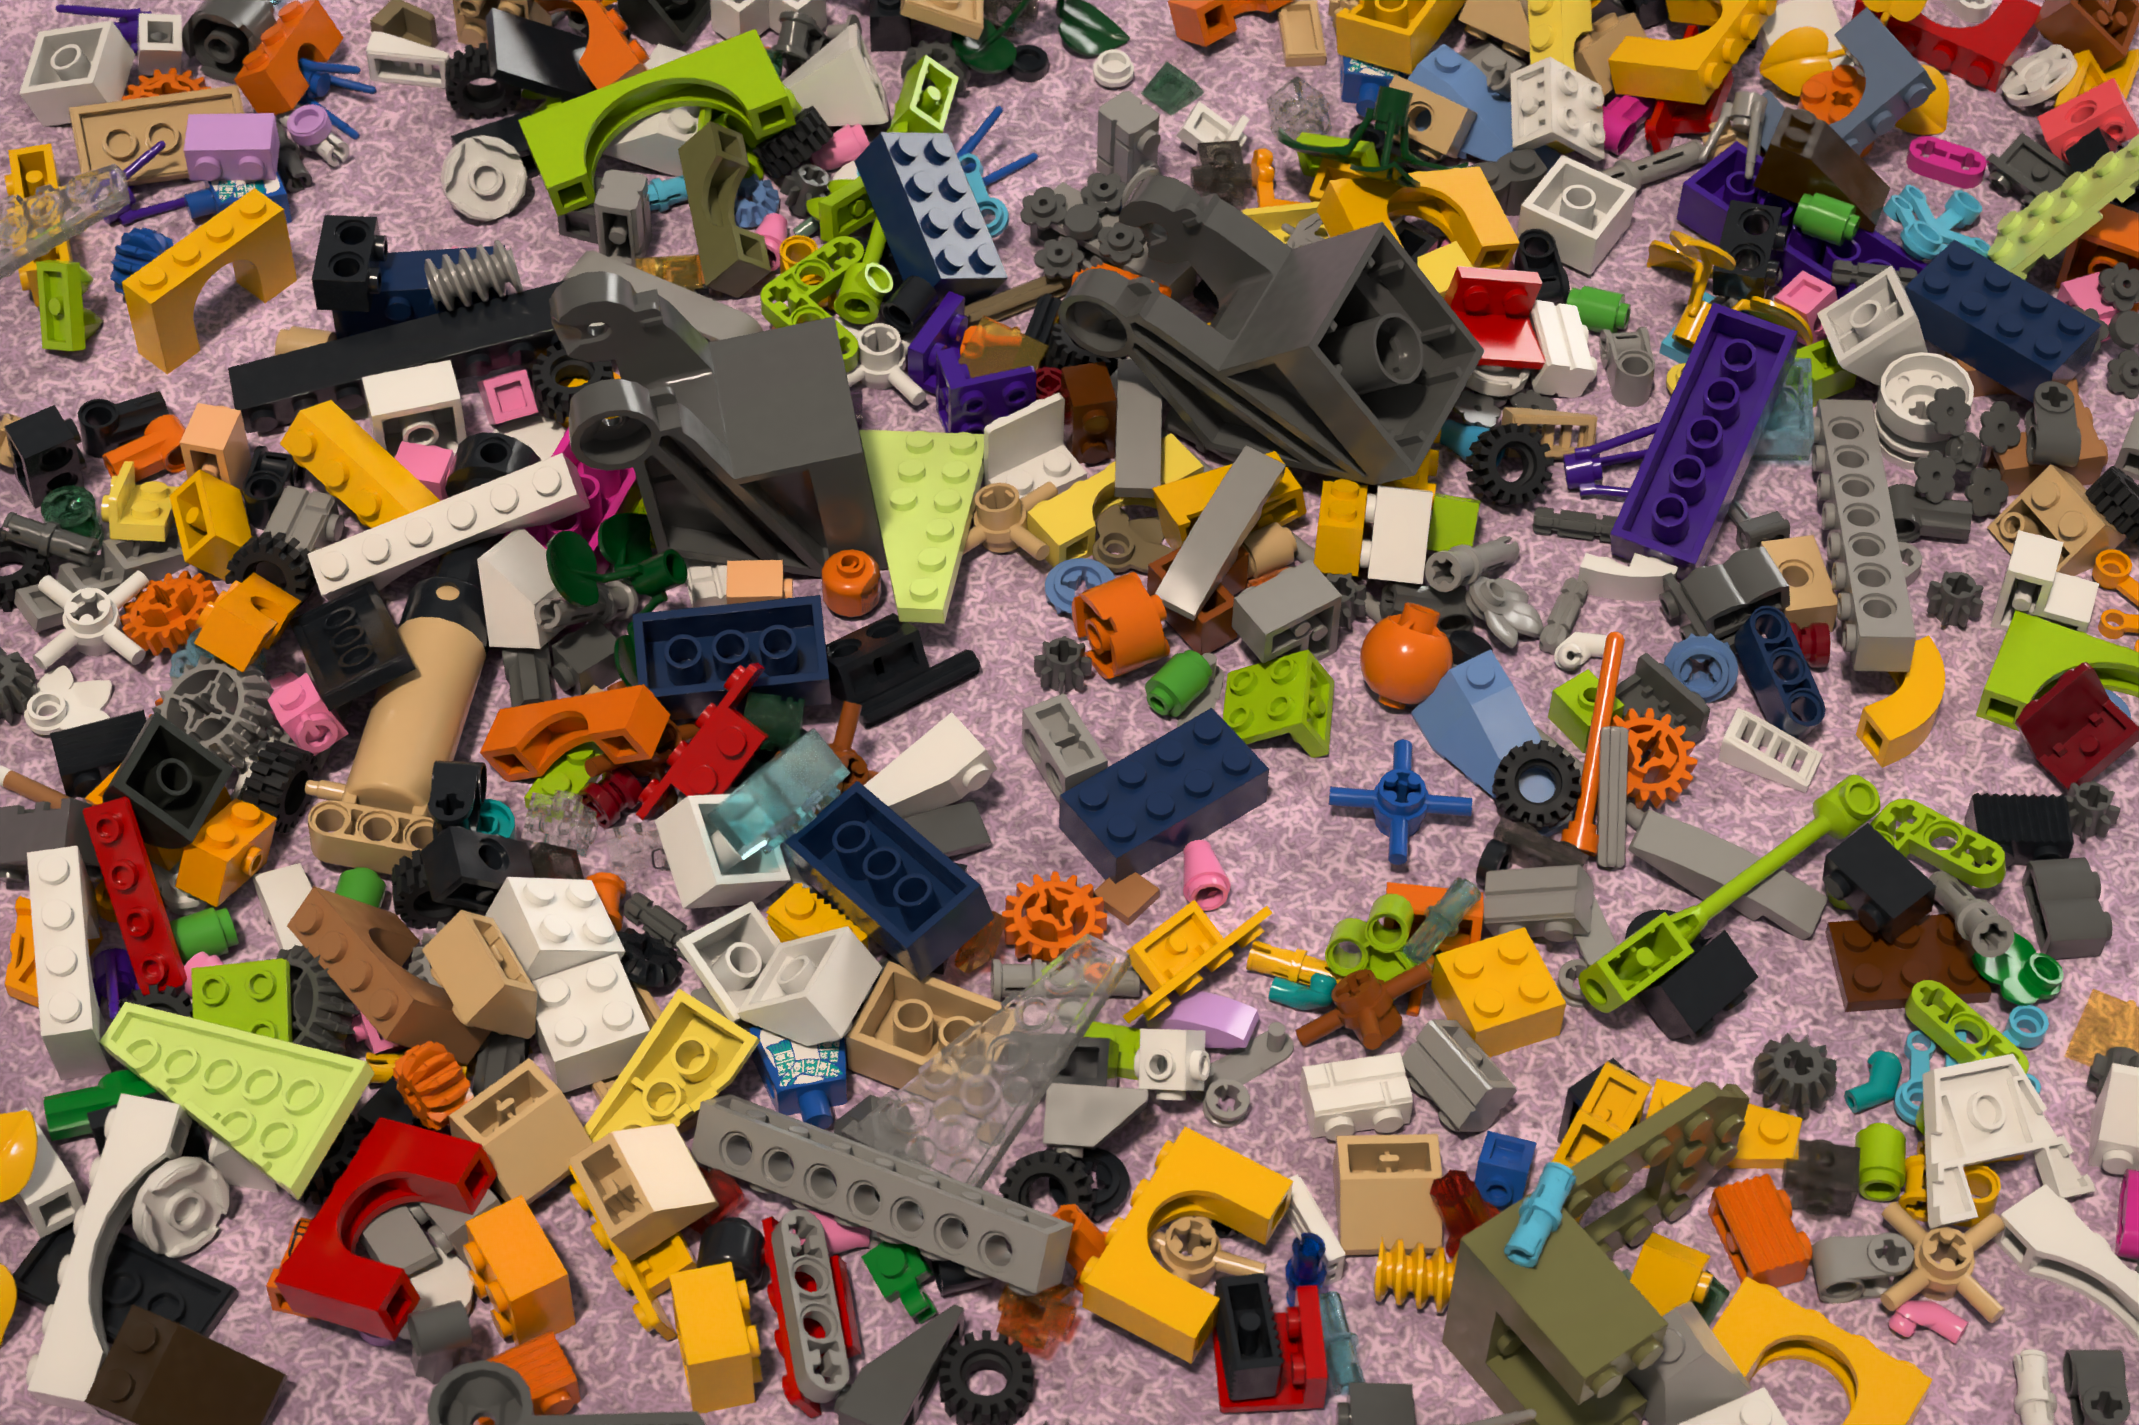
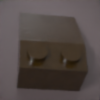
(1812, 159)
(180, 1377)

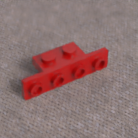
(1684, 117)
(715, 753)
(134, 894)
(812, 1327)

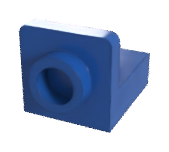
(1504, 1169)

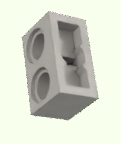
(1060, 744)

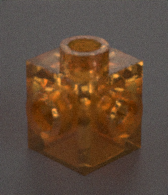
(1031, 1325)

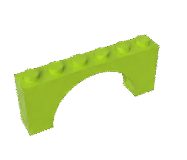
(725, 76)
(2035, 658)

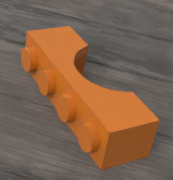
(608, 52)
(533, 736)

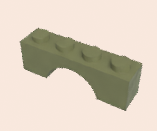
(712, 172)

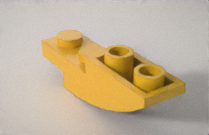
(1603, 1116)

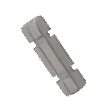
(1563, 615)

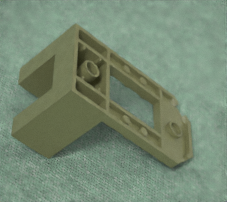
(1574, 1322)

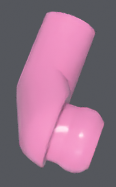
(1930, 1315)

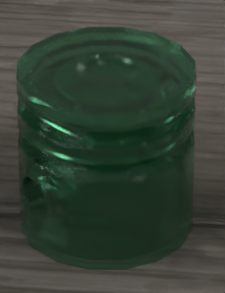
(77, 517)
(776, 718)

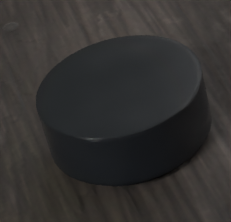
(1029, 64)
(1467, 645)
(1495, 856)

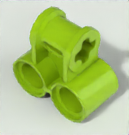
(1379, 946)

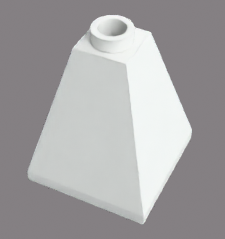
(841, 83)
(1873, 326)

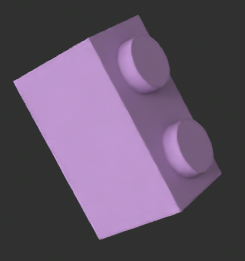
(231, 146)

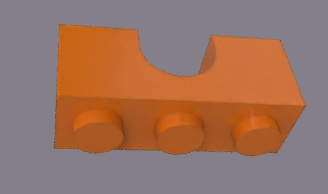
(1210, 20)
(272, 72)

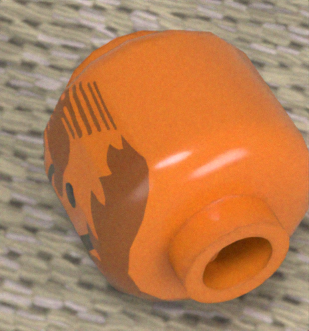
(851, 583)

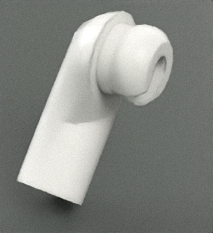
(1578, 649)

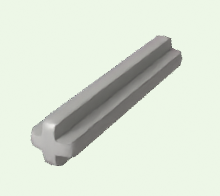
(1612, 796)

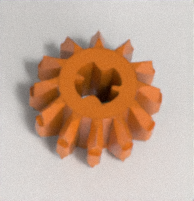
(431, 1083)

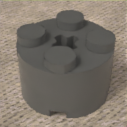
(225, 33)

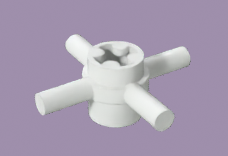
(883, 359)
(91, 620)

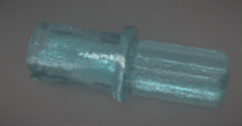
(1442, 920)
(1339, 1344)

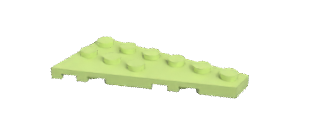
(2066, 213)
(924, 512)
(251, 1091)

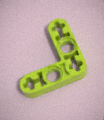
(804, 298)
(1928, 826)
(1932, 1022)

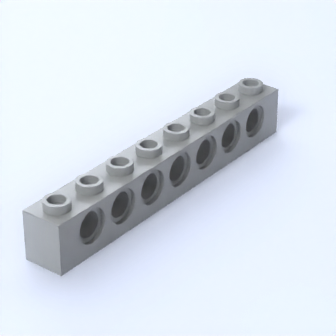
(1862, 537)
(1036, 1238)

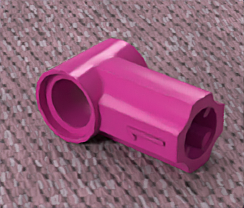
(1623, 118)

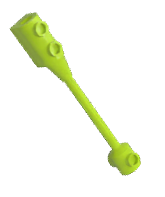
(914, 112)
(1667, 938)

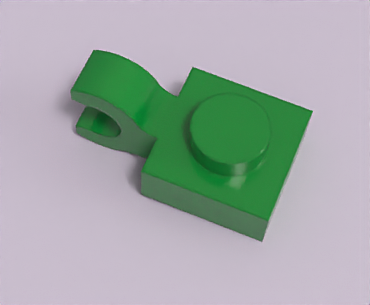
(899, 1274)

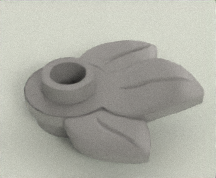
(1504, 609)

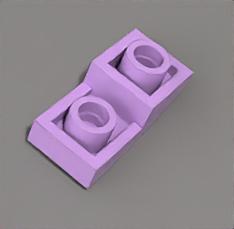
(1225, 1021)

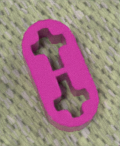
(1946, 162)
(2128, 1217)

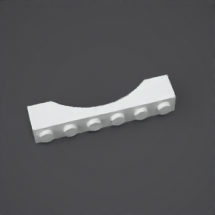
(512, 502)
(2057, 1246)
(74, 1346)

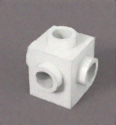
(1172, 1062)

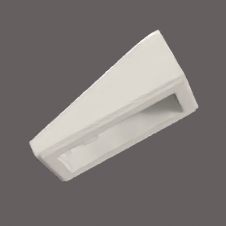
(396, 60)
(1749, 758)

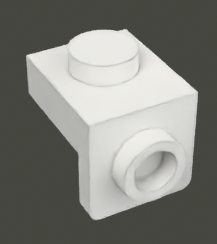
(1207, 126)

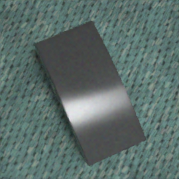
(953, 828)

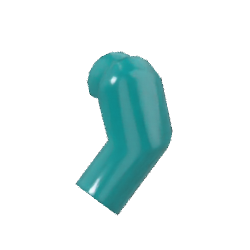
(1302, 996)
(1881, 1085)

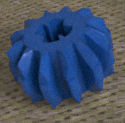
(135, 252)

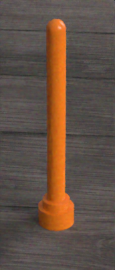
(1582, 830)

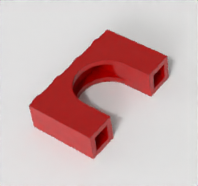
(1973, 53)
(391, 1168)

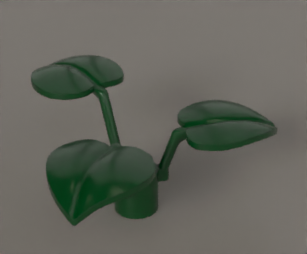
(1081, 28)
(1391, 117)
(626, 544)

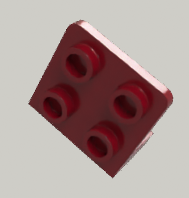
(2076, 728)

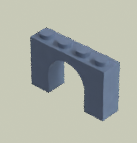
(1891, 90)

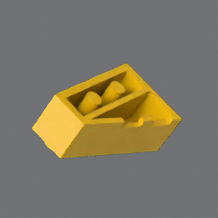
(1185, 499)

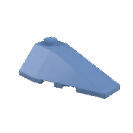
(1465, 84)
(1477, 721)

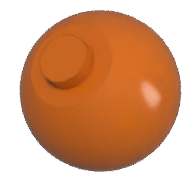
(1405, 656)

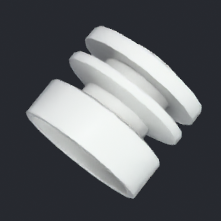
(1902, 405)

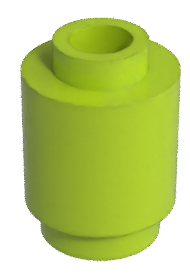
(1881, 1161)

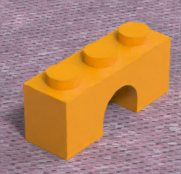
(245, 621)

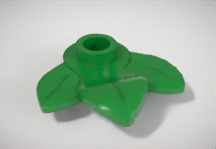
(2022, 973)

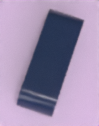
(1783, 654)

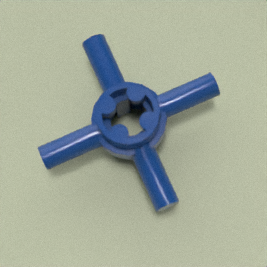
(1400, 802)

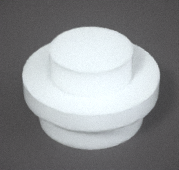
(1113, 69)

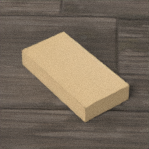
(1301, 34)

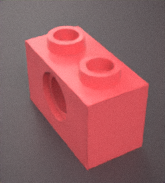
(2074, 119)

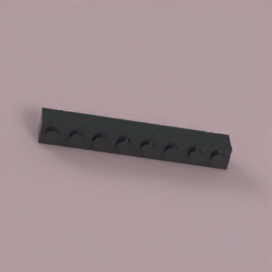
(473, 337)

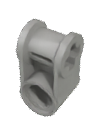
(1628, 365)
(1856, 1268)

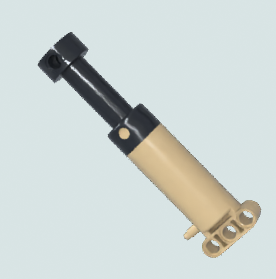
(425, 710)

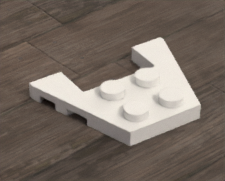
(1985, 1115)

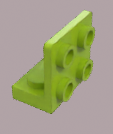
(1282, 698)
(245, 997)

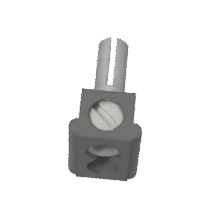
(1758, 529)

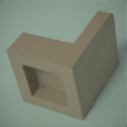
(406, 22)

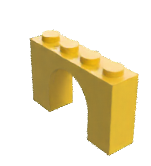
(1690, 66)
(1451, 199)
(165, 291)
(1190, 1180)
(1768, 1328)

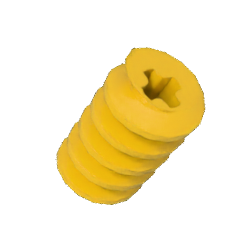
(1414, 1274)

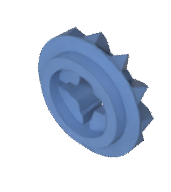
(764, 202)
(1068, 575)
(1722, 666)

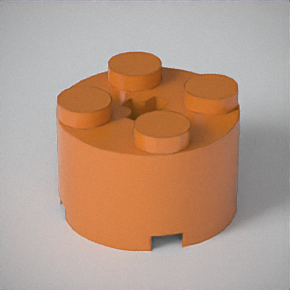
(1834, 95)
(1121, 625)

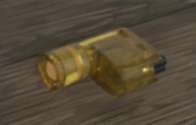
(677, 269)

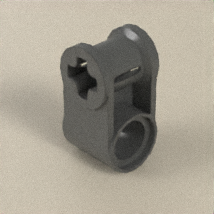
(799, 39)
(2052, 427)
(2096, 1386)

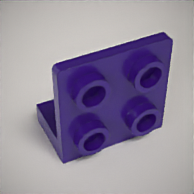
(940, 332)
(975, 402)

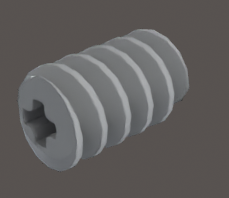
(472, 276)

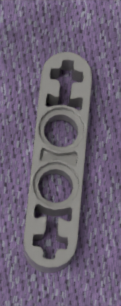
(815, 1305)

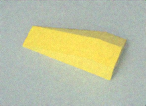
(677, 1066)

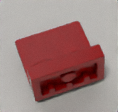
(1496, 312)
(1304, 1359)

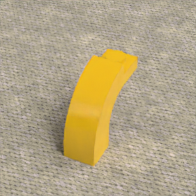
(1905, 718)

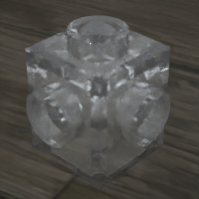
(1299, 109)
(560, 821)

